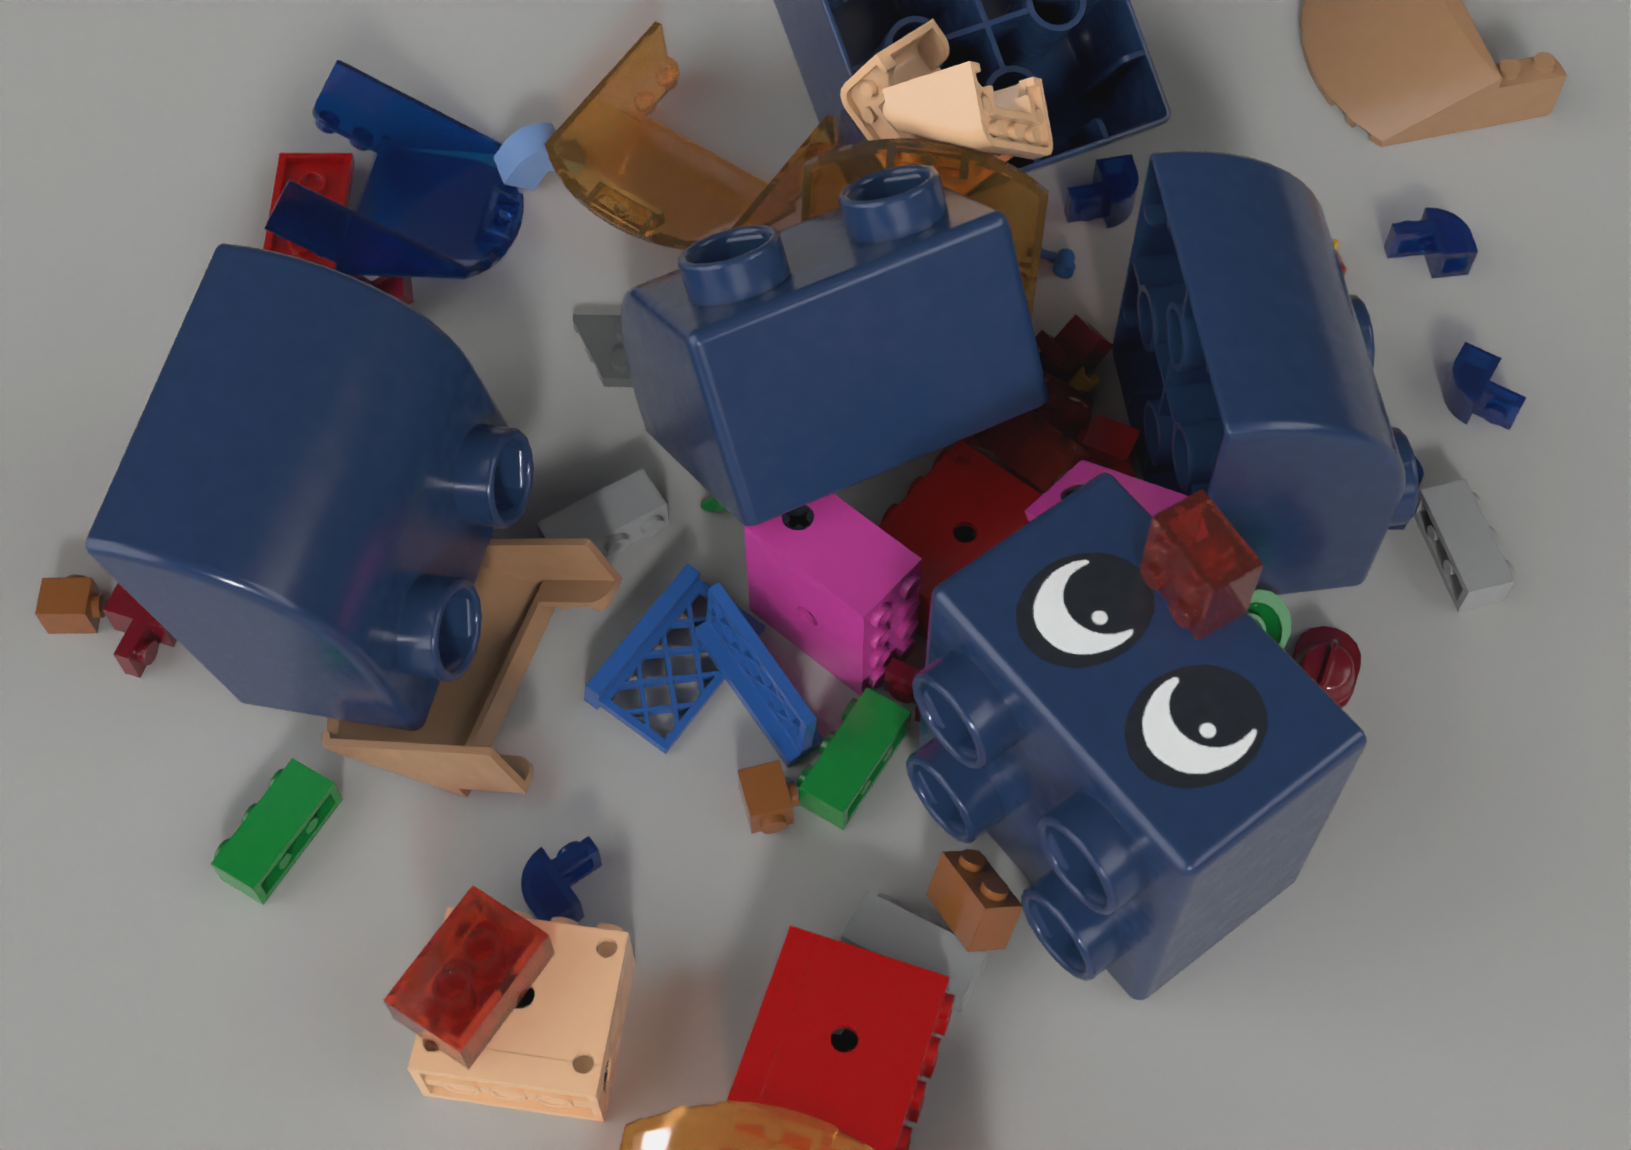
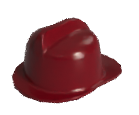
(1330, 661)

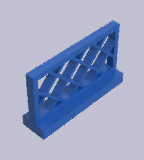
(640, 645)
(757, 679)

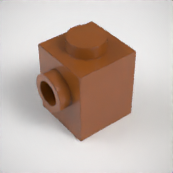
(70, 605)
(767, 797)

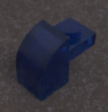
(1108, 196)
(1439, 237)
(1471, 391)
(548, 882)

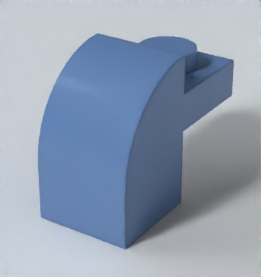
(523, 156)

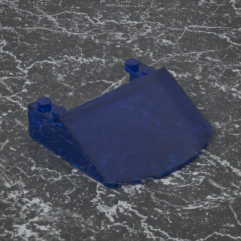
(428, 198)

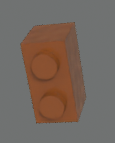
(974, 900)

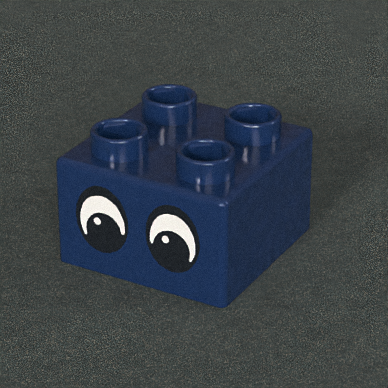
(1112, 753)

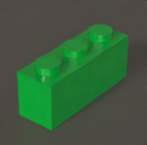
(853, 757)
(276, 831)

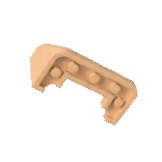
(902, 61)
(961, 112)

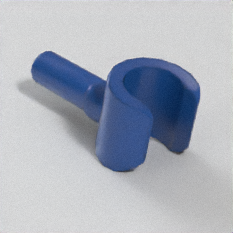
(1063, 262)

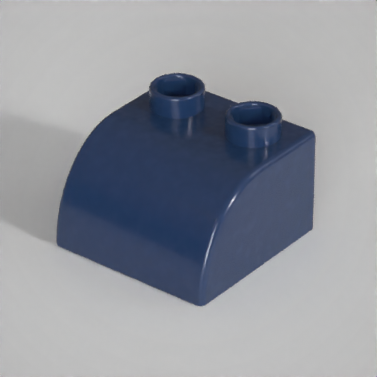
(1085, 51)
(834, 343)
(1258, 370)
(314, 493)

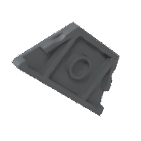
(604, 347)

